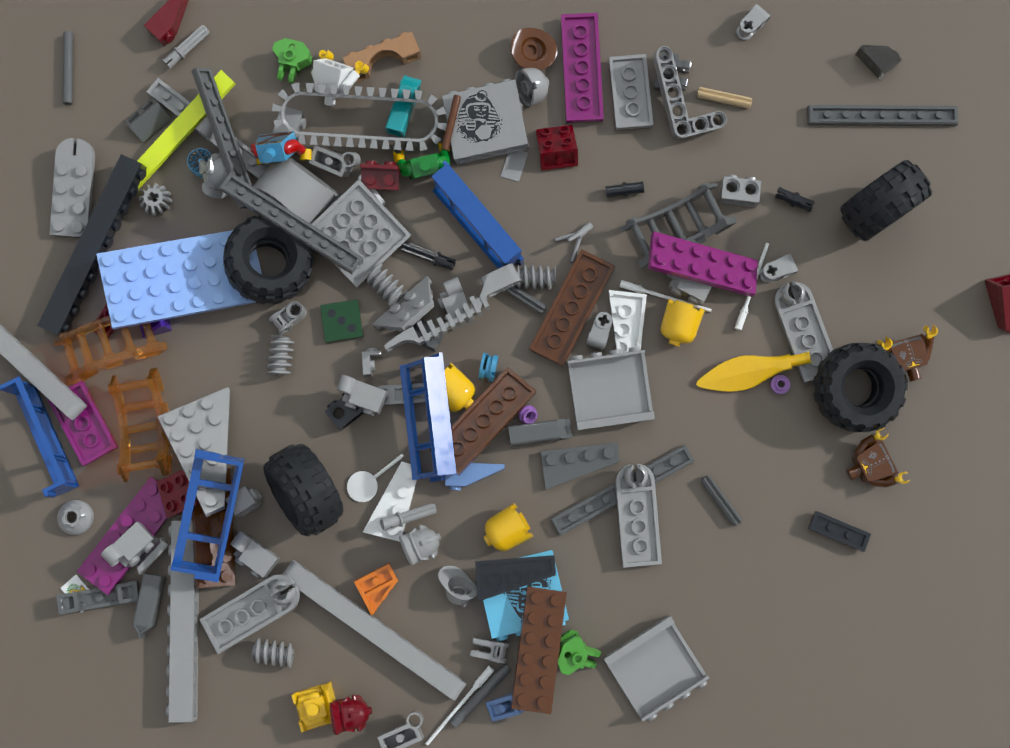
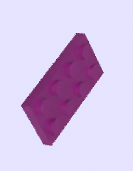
(89, 431)

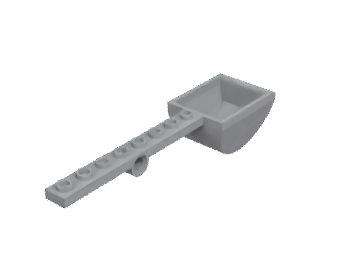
(282, 181)

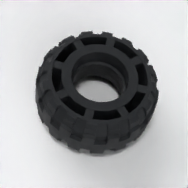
(886, 200)
(263, 289)
(886, 392)
(303, 489)

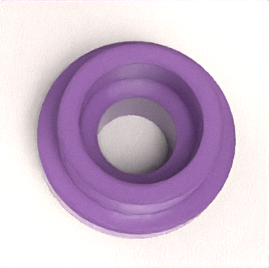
(774, 384)
(527, 414)

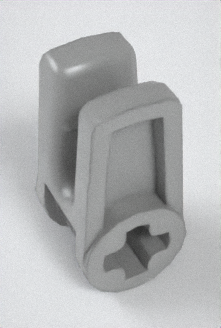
(493, 655)

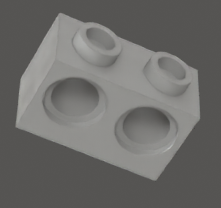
(740, 196)
(246, 501)

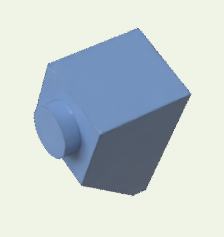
(500, 707)

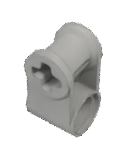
(753, 22)
(780, 268)
(287, 318)
(599, 334)

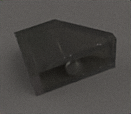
(878, 59)

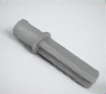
(186, 46)
(408, 516)

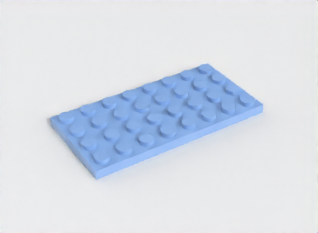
(168, 280)

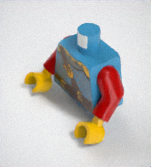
(278, 147)

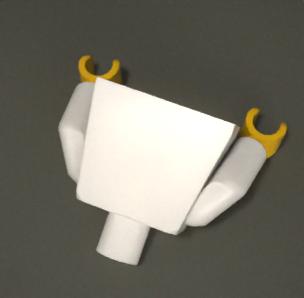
(331, 72)

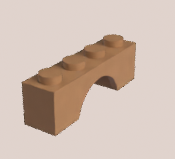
(402, 48)

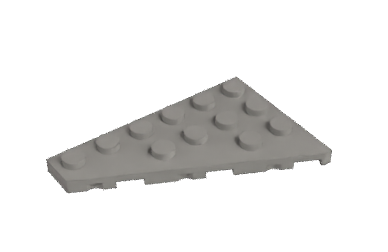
(203, 427)

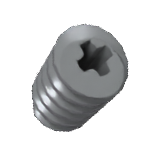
(537, 277)
(385, 285)
(280, 357)
(273, 653)

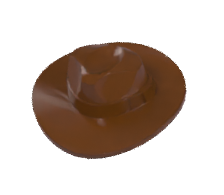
(533, 48)

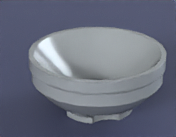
(84, 517)

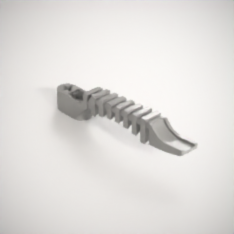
(492, 284)

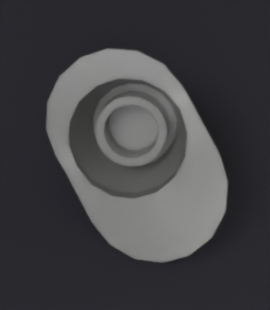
(457, 585)

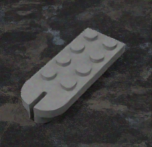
(72, 188)
(802, 326)
(637, 517)
(250, 612)

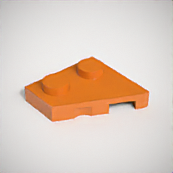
(376, 586)

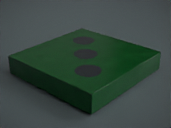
(341, 321)

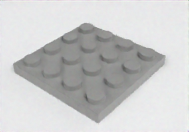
(364, 227)

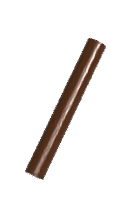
(451, 122)

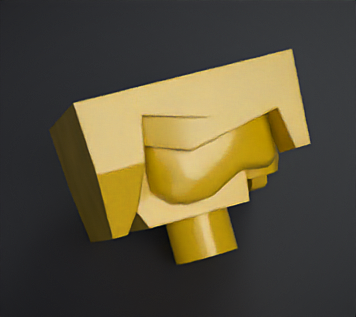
(314, 706)

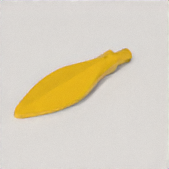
(749, 371)

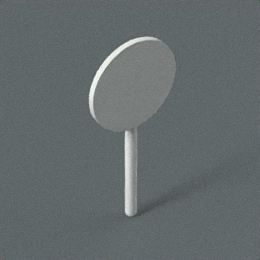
(363, 485)

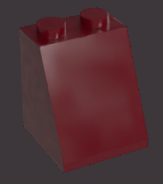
(999, 295)

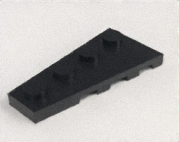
(509, 574)

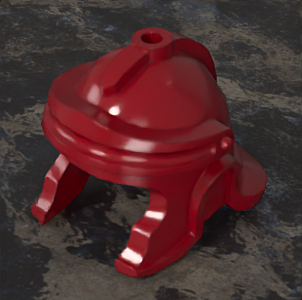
(349, 714)

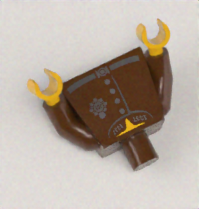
(912, 351)
(874, 463)

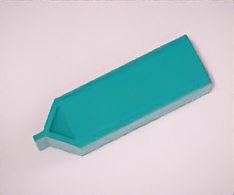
(402, 111)

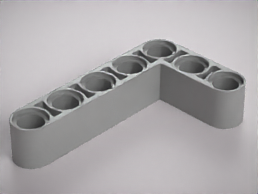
(678, 101)

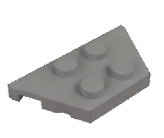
(408, 309)

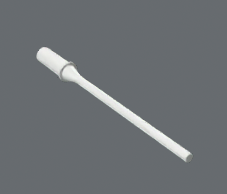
(639, 289)
(744, 311)
(478, 683)

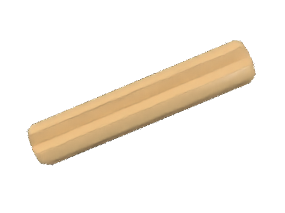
(724, 97)

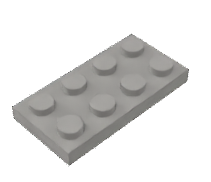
(630, 92)

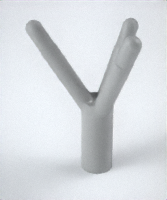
(579, 234)

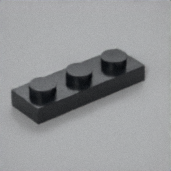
(839, 531)

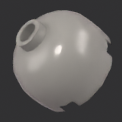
(532, 86)

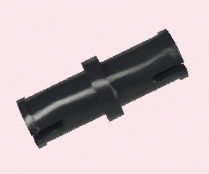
(624, 189)
(794, 199)

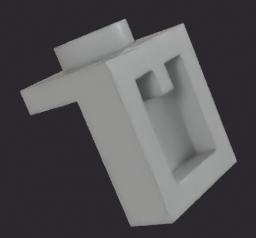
(368, 364)

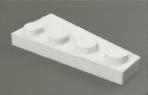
(627, 318)
(395, 499)

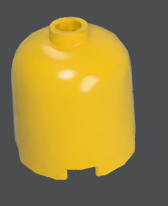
(681, 322)
(459, 389)
(507, 529)

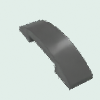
(96, 598)

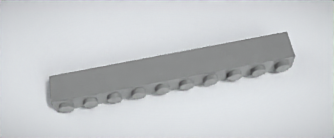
(183, 636)

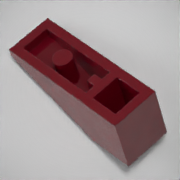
(166, 21)

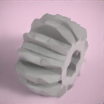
(162, 200)

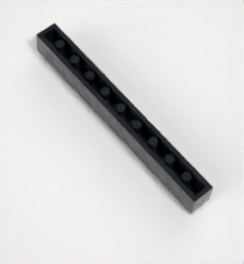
(95, 239)

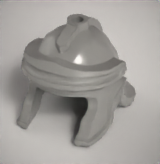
(213, 175)
(420, 544)

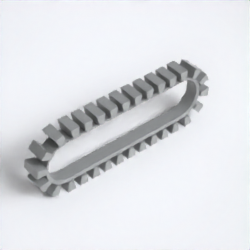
(385, 145)

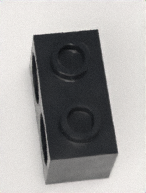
(349, 417)

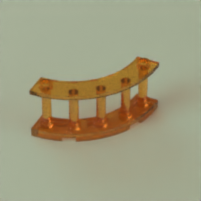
(109, 358)
(163, 460)

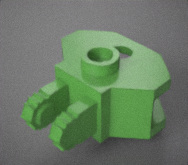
(291, 57)
(574, 653)

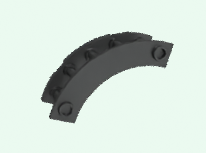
(722, 222)

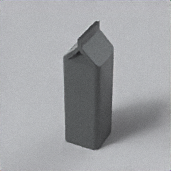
(539, 432)
(148, 603)

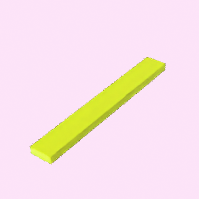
(180, 129)

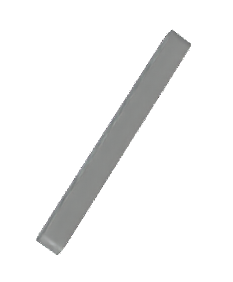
(375, 631)

